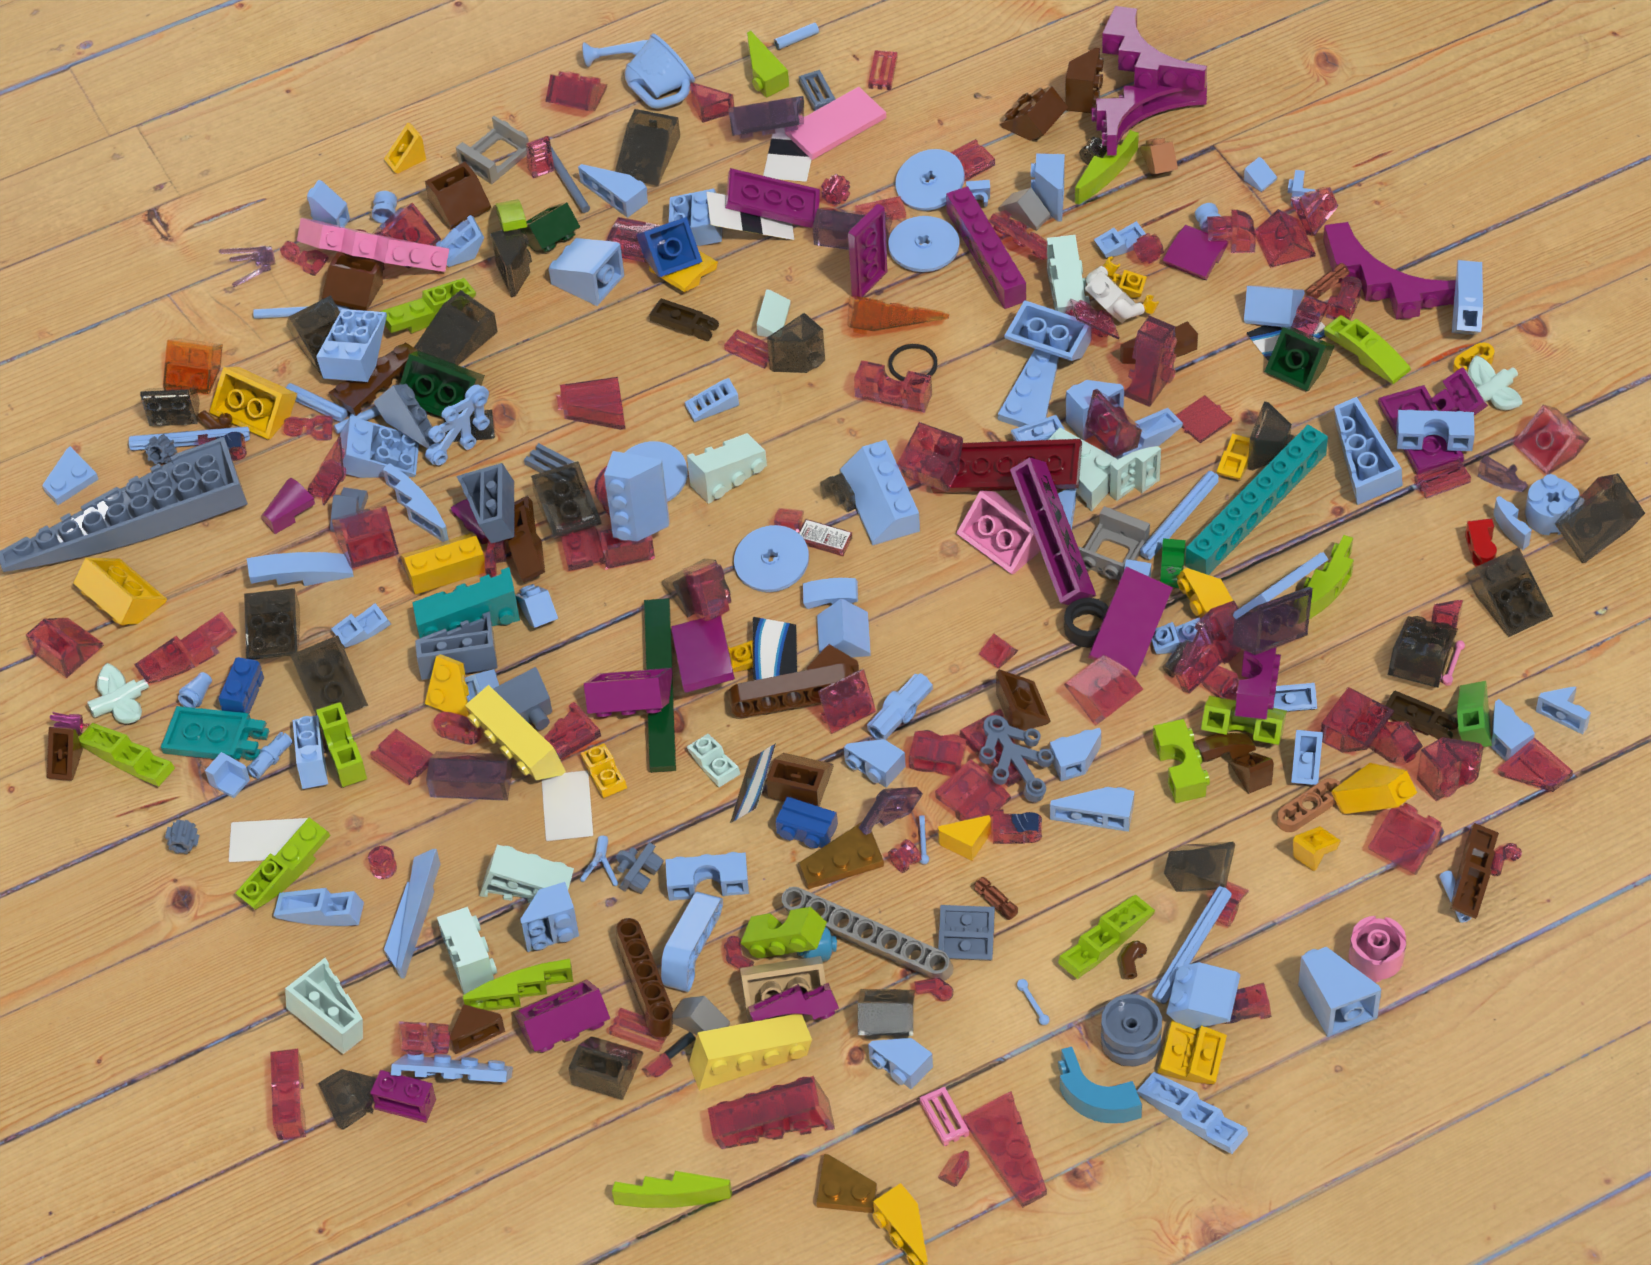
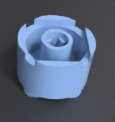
(1548, 502)

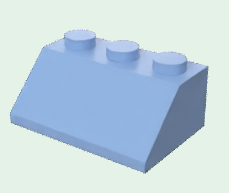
(1049, 331)

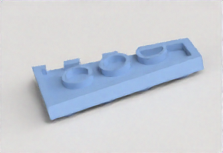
(1032, 391)
(452, 1069)

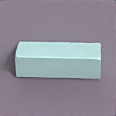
(772, 313)

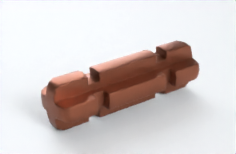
(1328, 281)
(996, 898)

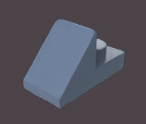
(348, 502)

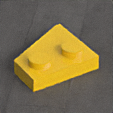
(448, 686)

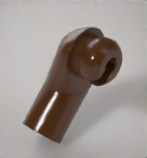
(210, 422)
(1128, 957)

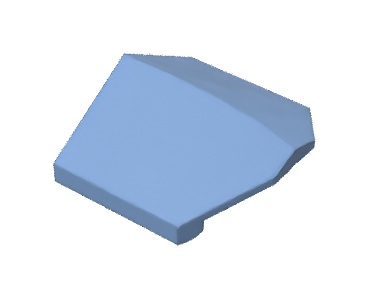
(462, 242)

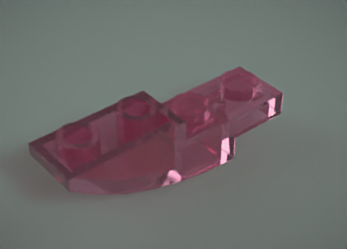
(185, 654)

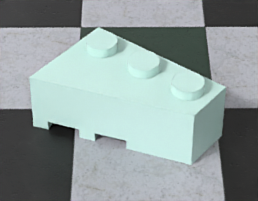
(1065, 272)
(325, 1007)

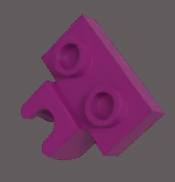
(1460, 394)

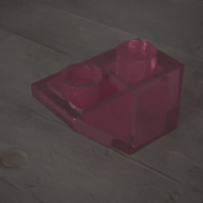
(1220, 625)

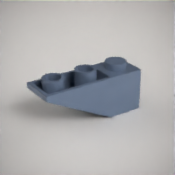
(404, 413)

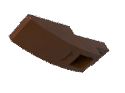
(526, 544)

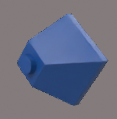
(669, 247)

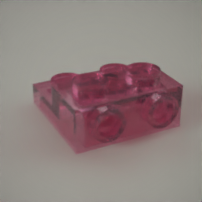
(1407, 837)

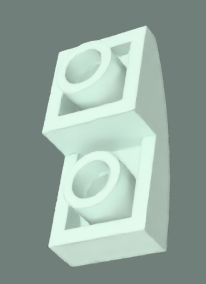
(713, 761)

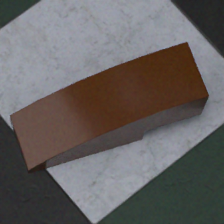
(1186, 342)

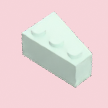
(725, 467)
(1094, 470)
(521, 874)
(466, 949)

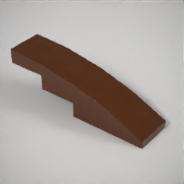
(1474, 870)

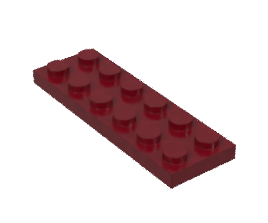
(988, 464)

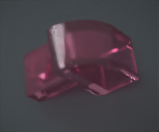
(1237, 228)

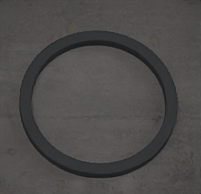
(912, 346)

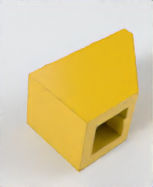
(1202, 591)

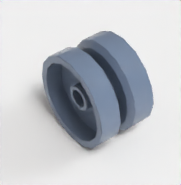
(1131, 1030)

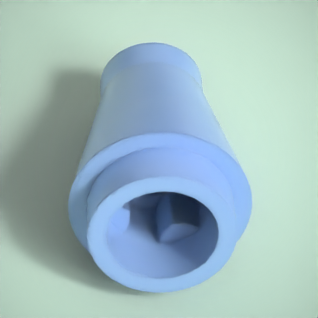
(193, 693)

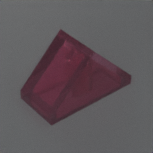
(710, 102)

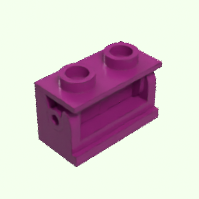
(403, 1096)

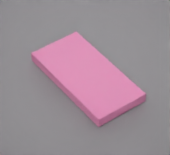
(836, 123)

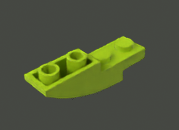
(420, 312)
(1369, 347)
(1334, 577)
(280, 871)

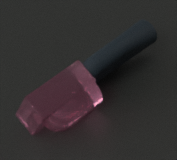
(662, 1062)

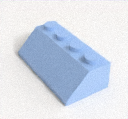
(881, 494)
(636, 496)

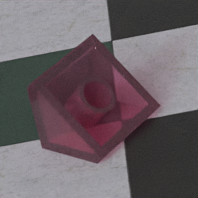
(1283, 239)

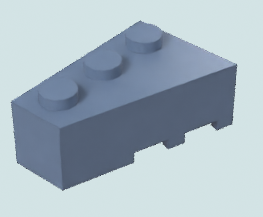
(491, 500)
(469, 644)

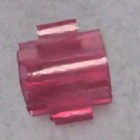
(835, 189)
(1148, 248)

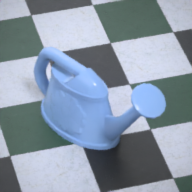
(651, 72)

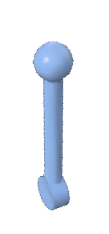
(925, 858)
(1022, 985)

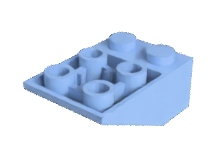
(352, 345)
(373, 446)

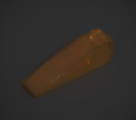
(877, 315)

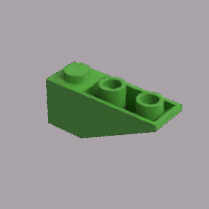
(1474, 713)

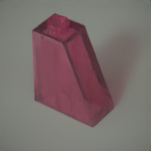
(593, 402)

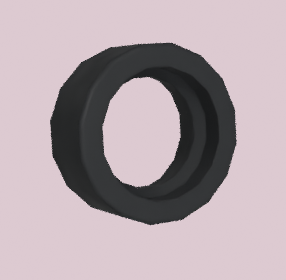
(1082, 607)

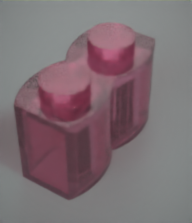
(937, 753)

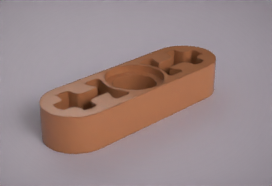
(1305, 815)

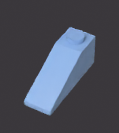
(615, 188)
(1098, 808)

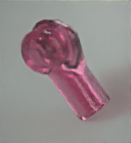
(734, 953)
(936, 987)

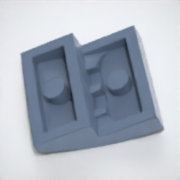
(967, 932)

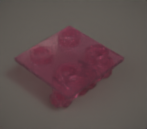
(1100, 321)
(329, 474)
(846, 701)

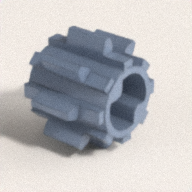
(160, 456)
(182, 836)

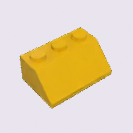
(252, 401)
(444, 563)
(118, 590)

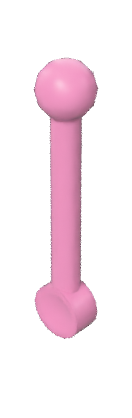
(1448, 679)

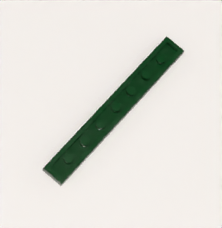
(659, 655)

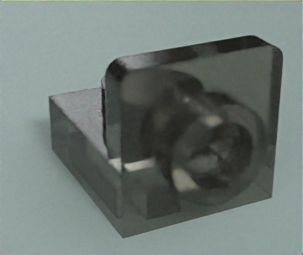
(840, 489)

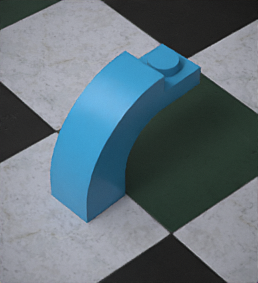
(1094, 1101)

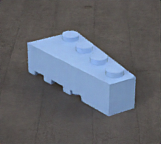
(1366, 454)

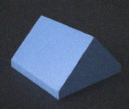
(1272, 305)
(845, 629)

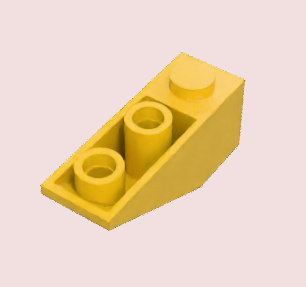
(901, 1218)

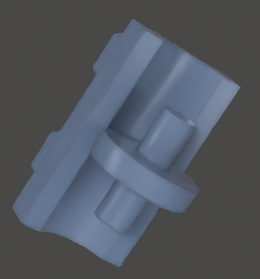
(647, 860)

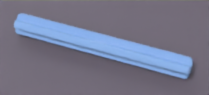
(185, 438)
(1179, 515)
(1193, 942)

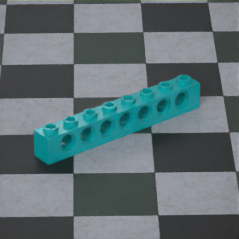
(1256, 500)

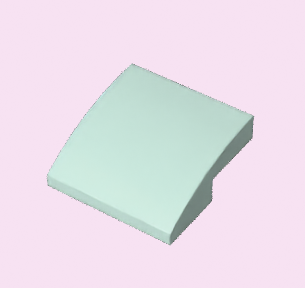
(1136, 471)

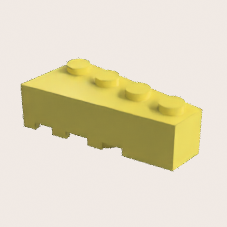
(747, 1048)

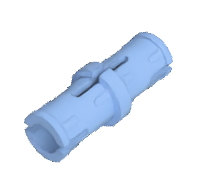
(269, 755)

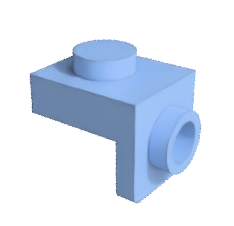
(1296, 185)

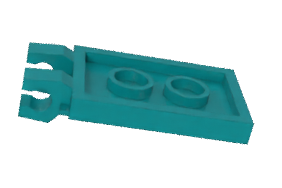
(210, 732)

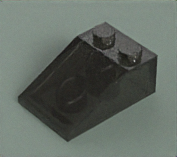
(565, 500)
(1599, 516)
(328, 676)

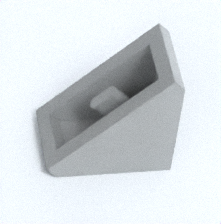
(1027, 208)
(698, 1015)

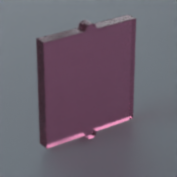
(1203, 419)

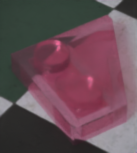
(1315, 208)
(572, 732)
(1536, 767)

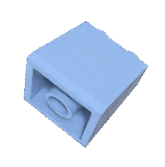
(588, 269)
(1337, 991)

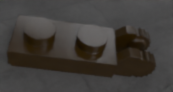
(683, 319)
(1421, 715)

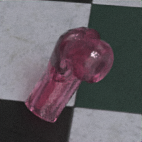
(1507, 851)

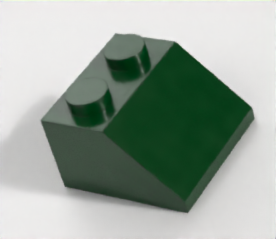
(550, 227)
(1298, 358)

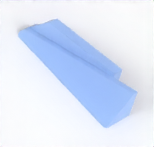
(412, 911)

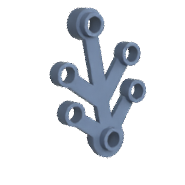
(1015, 754)

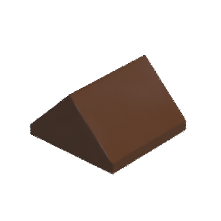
(1020, 701)

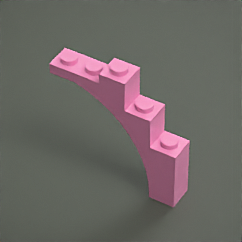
(372, 246)

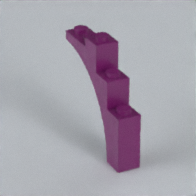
(1149, 64)
(1119, 114)
(1406, 292)

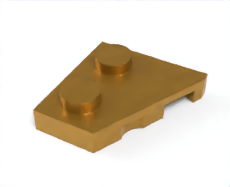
(844, 1188)

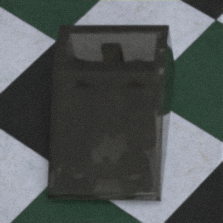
(648, 146)
(312, 327)
(458, 329)
(1509, 592)
(272, 623)
(1422, 651)

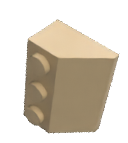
(770, 979)

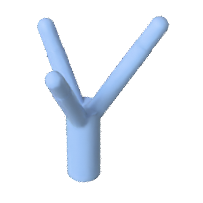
(600, 856)

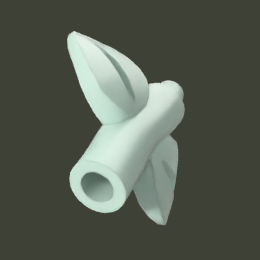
(1493, 385)
(117, 696)

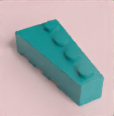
(468, 603)

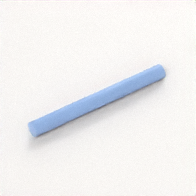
(282, 312)

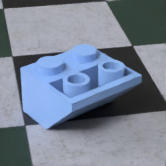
(695, 208)
(549, 918)

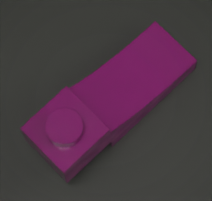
(816, 1002)

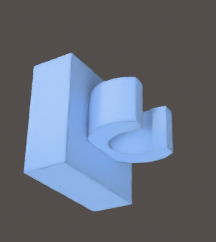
(980, 190)

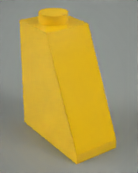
(1374, 789)

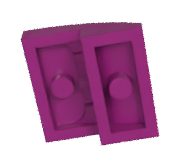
(1194, 253)

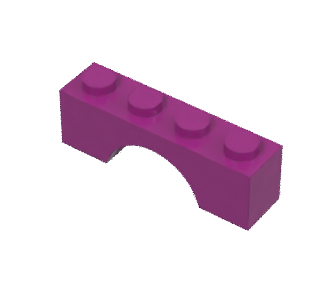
(1259, 691)

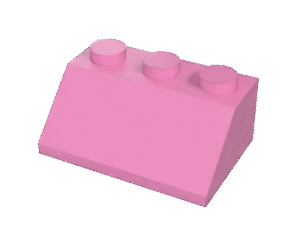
(999, 531)

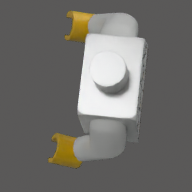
(1112, 296)

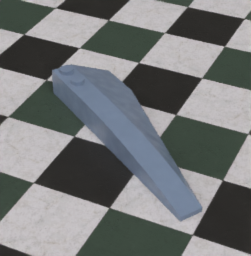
(170, 497)

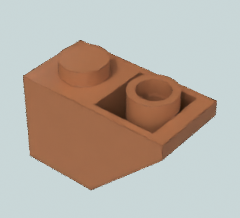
(1159, 155)

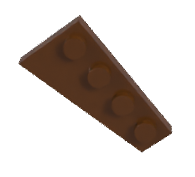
(354, 394)

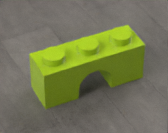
(1221, 718)
(1176, 742)
(341, 744)
(769, 937)

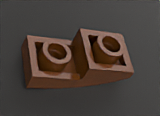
(1235, 744)

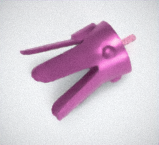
(72, 721)

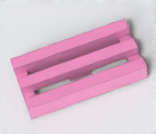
(953, 1135)

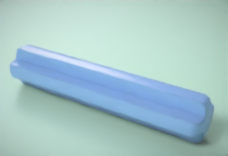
(318, 403)

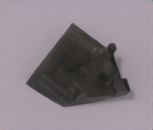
(348, 1096)

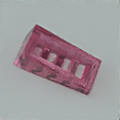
(539, 157)

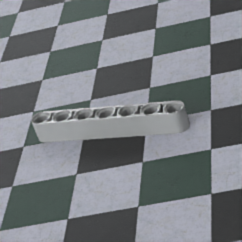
(879, 938)

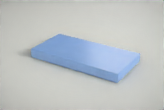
(1283, 584)

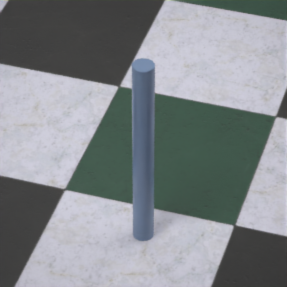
(569, 183)

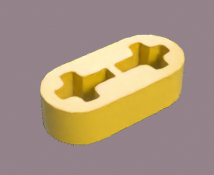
(1466, 357)

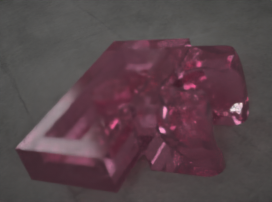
(418, 1038)

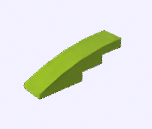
(1104, 170)
(511, 215)
(127, 756)
(1106, 937)
(508, 989)
(682, 1191)

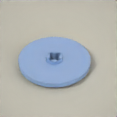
(930, 195)
(909, 234)
(673, 464)
(787, 565)

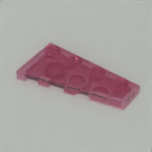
(1004, 1141)

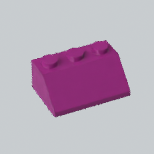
(628, 691)
(562, 1016)

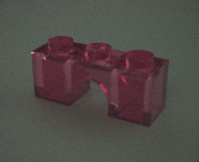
(875, 385)
(287, 1104)

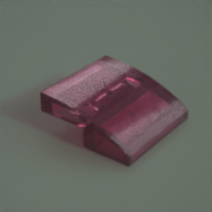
(625, 232)
(972, 793)

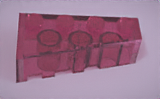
(771, 1113)

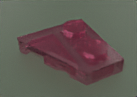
(1197, 659)

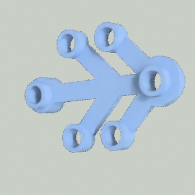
(474, 401)

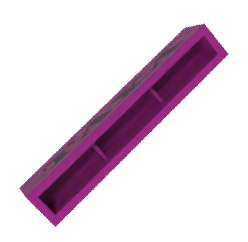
(986, 247)
(1052, 531)

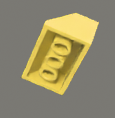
(514, 735)

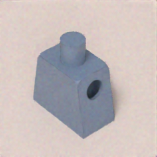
(528, 697)

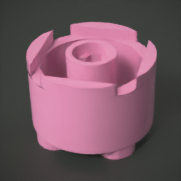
(1377, 947)

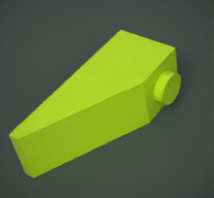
(767, 71)

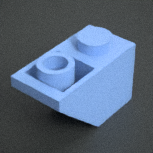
(327, 205)
(536, 605)
(1508, 731)
(1075, 753)
(876, 759)
(902, 1058)

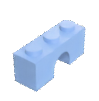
(1454, 427)
(686, 873)

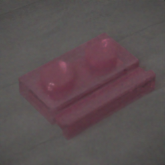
(974, 159)
(582, 549)
(402, 756)

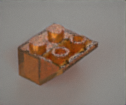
(192, 364)

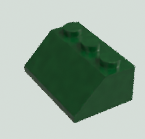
(437, 381)

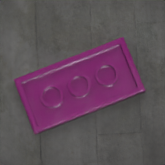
(772, 198)
(868, 251)
(1434, 447)
(1131, 620)
(702, 653)

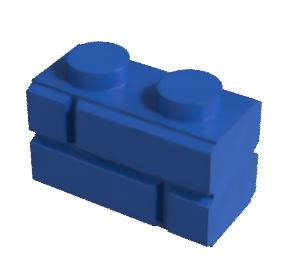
(241, 686)
(806, 823)

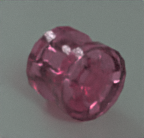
(904, 856)
(377, 857)

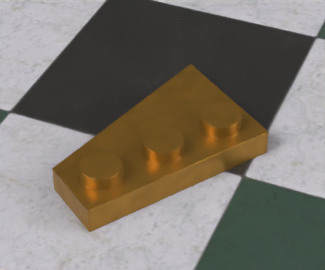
(842, 858)

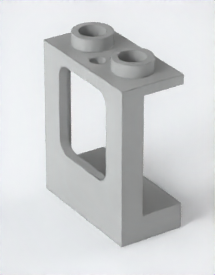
(482, 165)
(1119, 530)

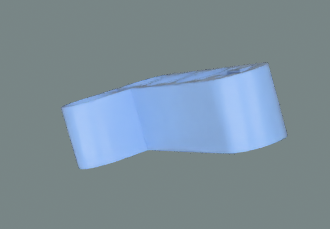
(688, 941)

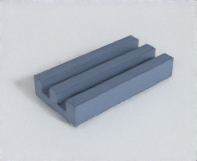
(814, 103)
(546, 456)

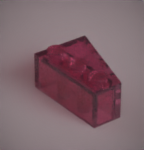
(1154, 361)

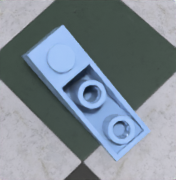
(1468, 298)
(309, 752)

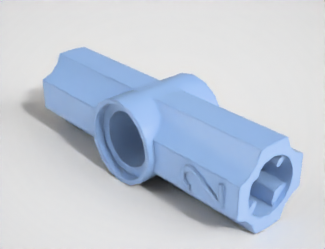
(900, 707)

